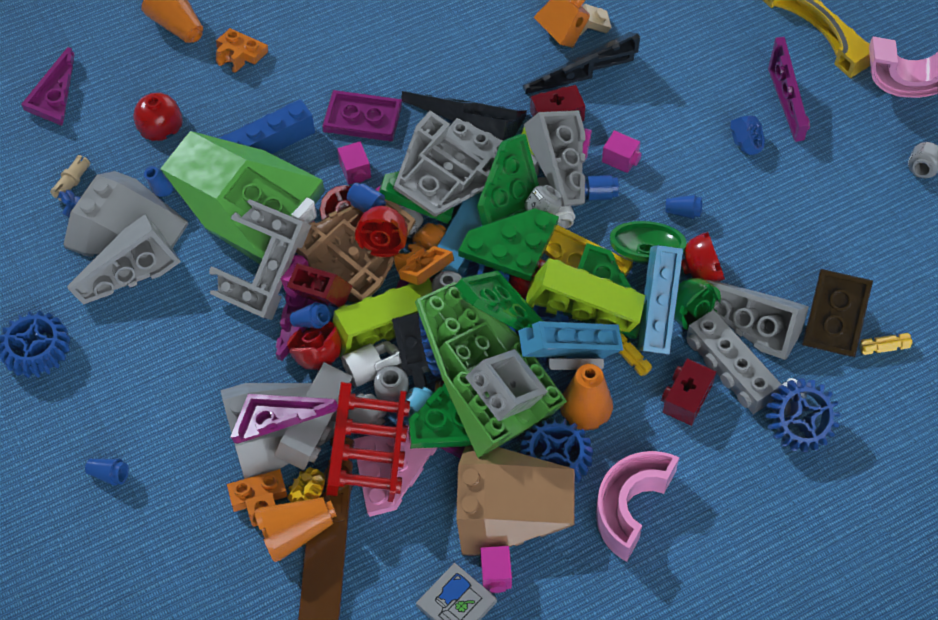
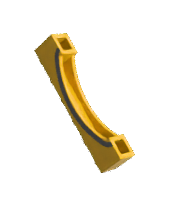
(849, 47)

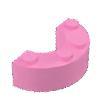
(900, 75)
(624, 480)

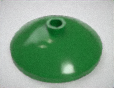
(635, 238)

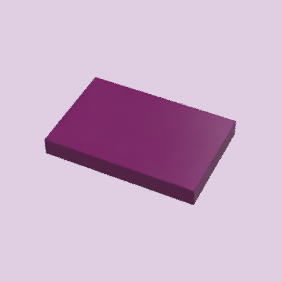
(362, 115)

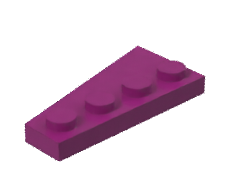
(787, 89)

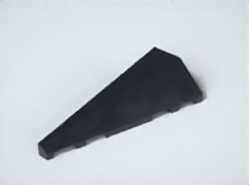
(610, 54)
(497, 120)

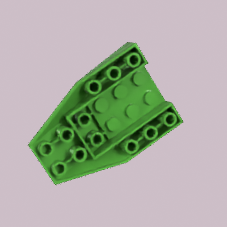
(221, 177)
(460, 341)

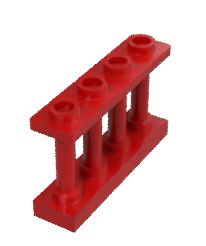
(342, 452)

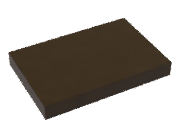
(837, 313)

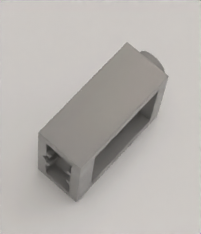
(509, 384)

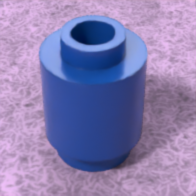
(601, 187)
(365, 197)

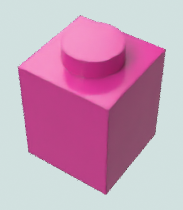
(621, 152)
(354, 163)
(496, 568)

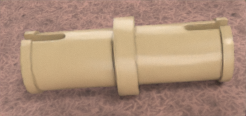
(71, 176)

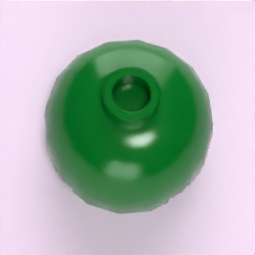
(694, 300)

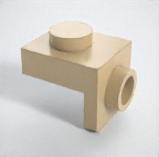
(598, 19)

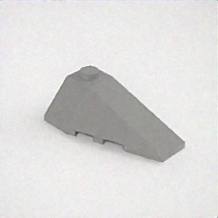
(558, 147)
(131, 257)
(762, 319)

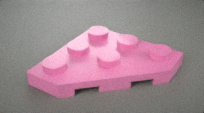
(413, 465)

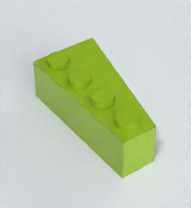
(584, 296)
(372, 317)

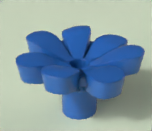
(70, 201)

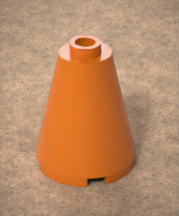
(176, 17)
(587, 399)
(293, 524)

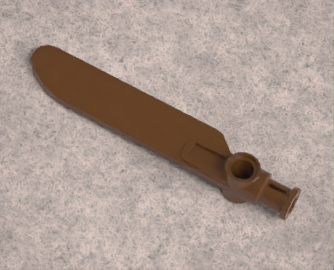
(326, 557)

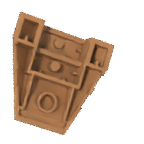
(333, 249)
(511, 499)

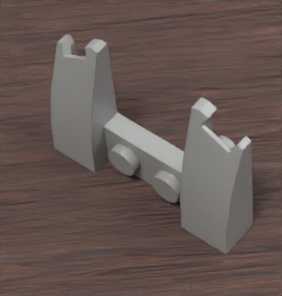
(262, 295)

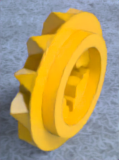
(309, 481)

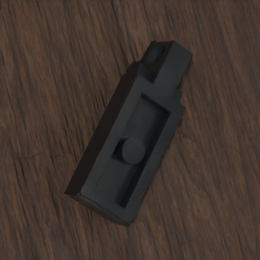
(411, 348)

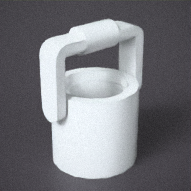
(366, 363)

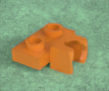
(239, 48)
(421, 265)
(257, 492)

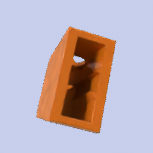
(563, 20)

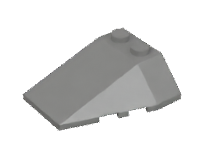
(438, 169)
(111, 206)
(258, 454)

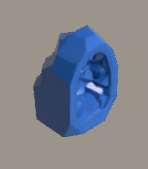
(748, 134)

